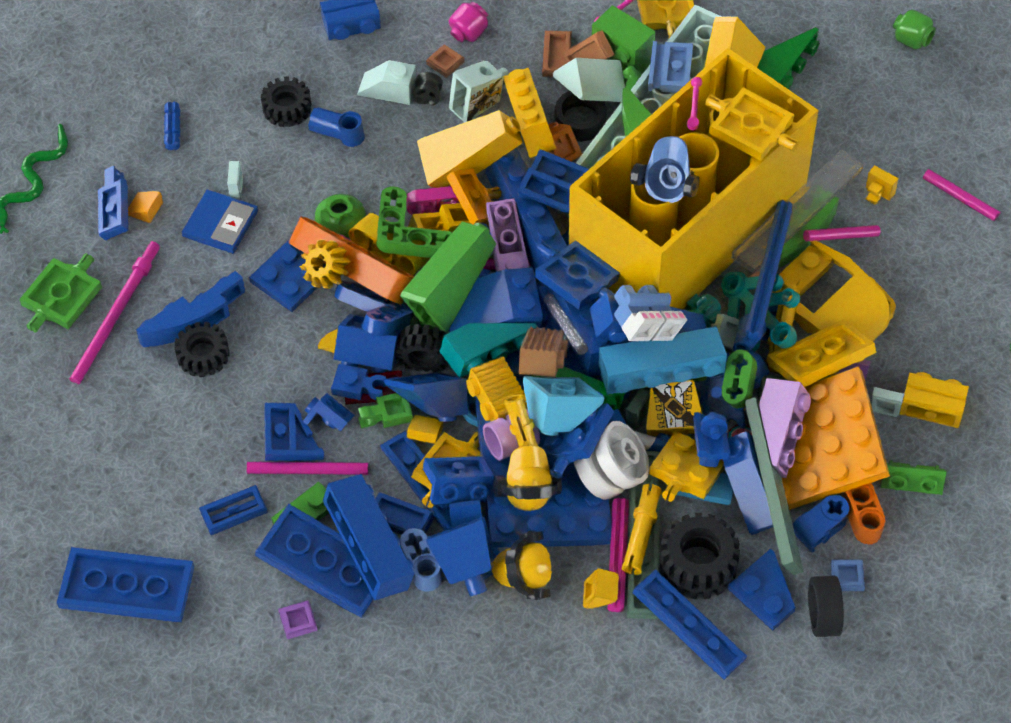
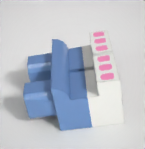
(647, 314)

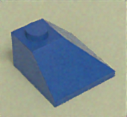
(433, 393)

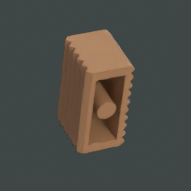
(543, 352)

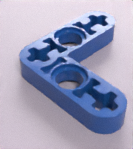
(382, 314)

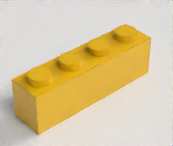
(529, 112)

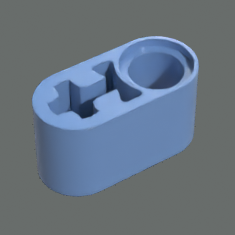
(424, 562)

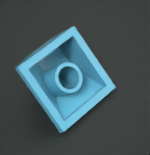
(559, 402)

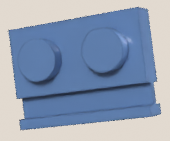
(670, 66)

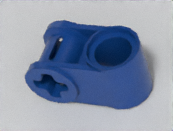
(820, 525)

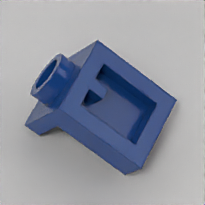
(332, 412)

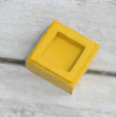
(424, 429)

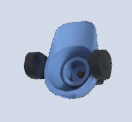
(667, 172)

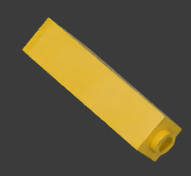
(735, 35)
(468, 146)

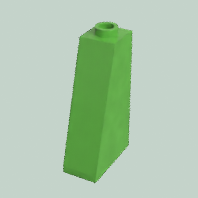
(449, 276)

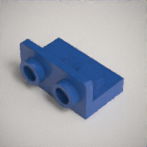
(458, 479)

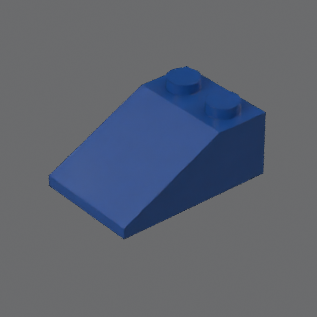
(502, 298)

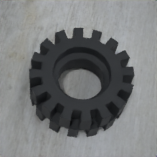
(289, 113)
(202, 335)
(421, 348)

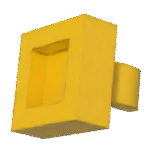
(880, 185)

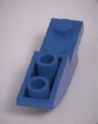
(206, 307)

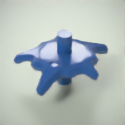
(712, 398)

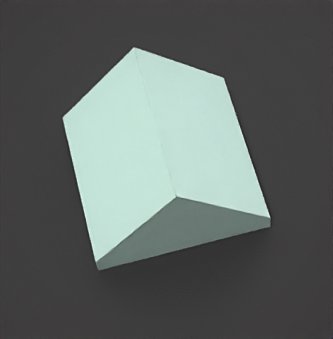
(592, 79)

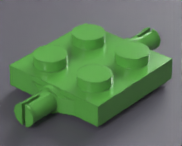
(60, 293)

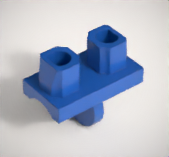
(711, 438)

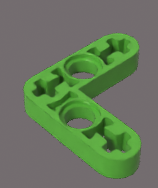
(402, 235)

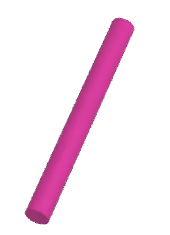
(330, 468)

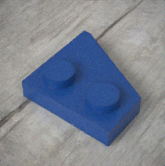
(287, 435)
(764, 590)

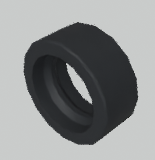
(583, 131)
(825, 606)

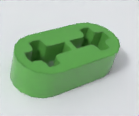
(734, 378)

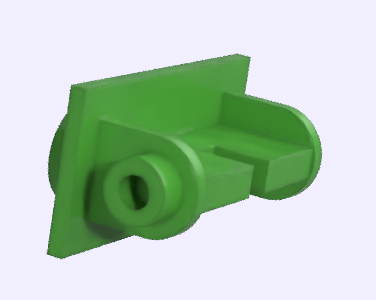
(916, 479)

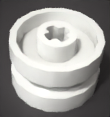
(616, 462)

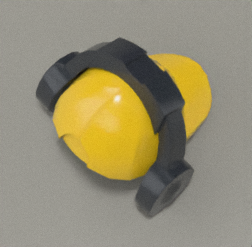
(528, 479)
(525, 566)

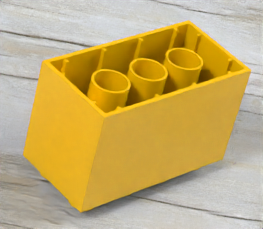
(692, 240)

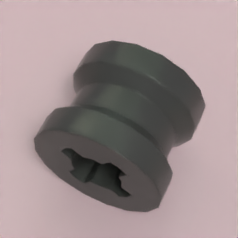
(427, 88)

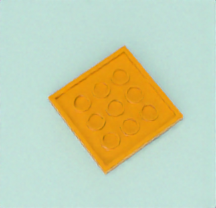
(837, 443)

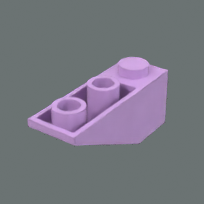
(507, 233)
(782, 415)

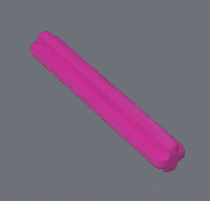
(618, 548)

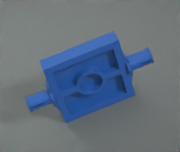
(575, 273)
(579, 443)

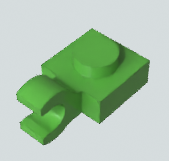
(390, 409)

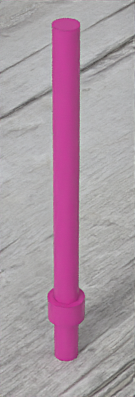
(140, 268)

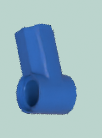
(344, 126)

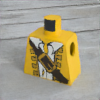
(672, 408)

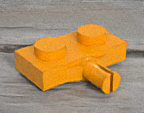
(472, 194)

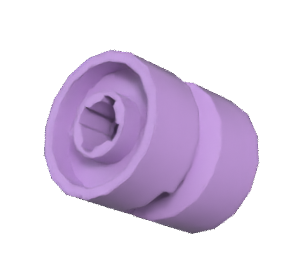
(499, 437)

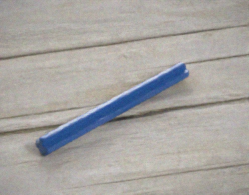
(768, 270)

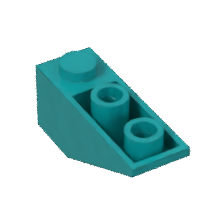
(481, 343)

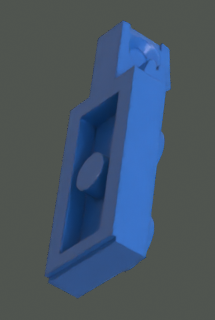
(113, 204)

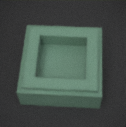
(638, 408)

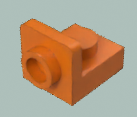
(564, 141)

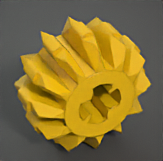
(334, 267)

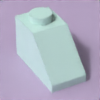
(389, 82)

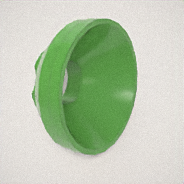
(340, 222)

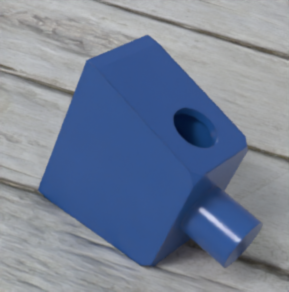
(464, 554)

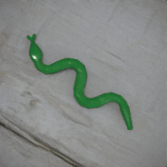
(32, 176)

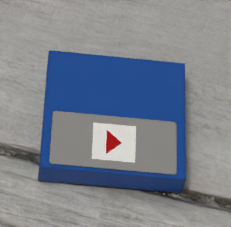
(220, 221)

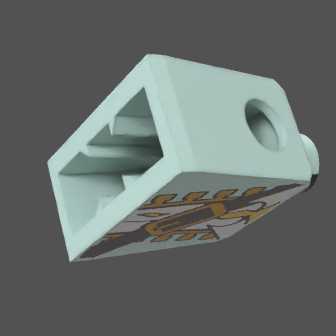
(477, 87)

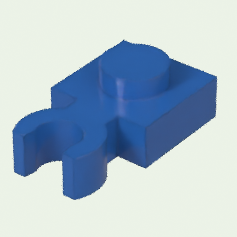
(354, 381)

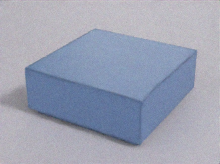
(849, 574)

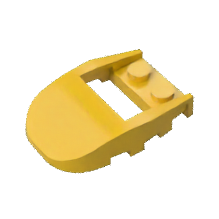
(857, 301)

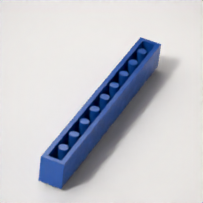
(536, 227)

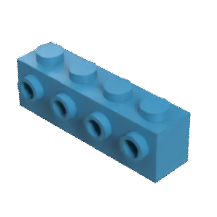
(662, 362)

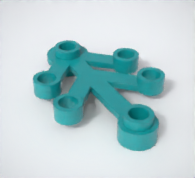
(741, 292)

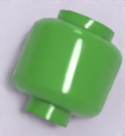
(914, 29)

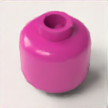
(468, 22)

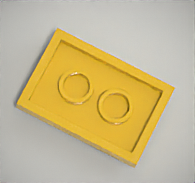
(822, 354)

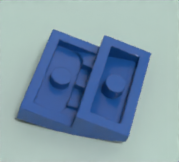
(550, 180)

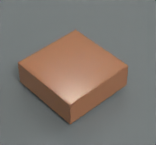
(445, 61)

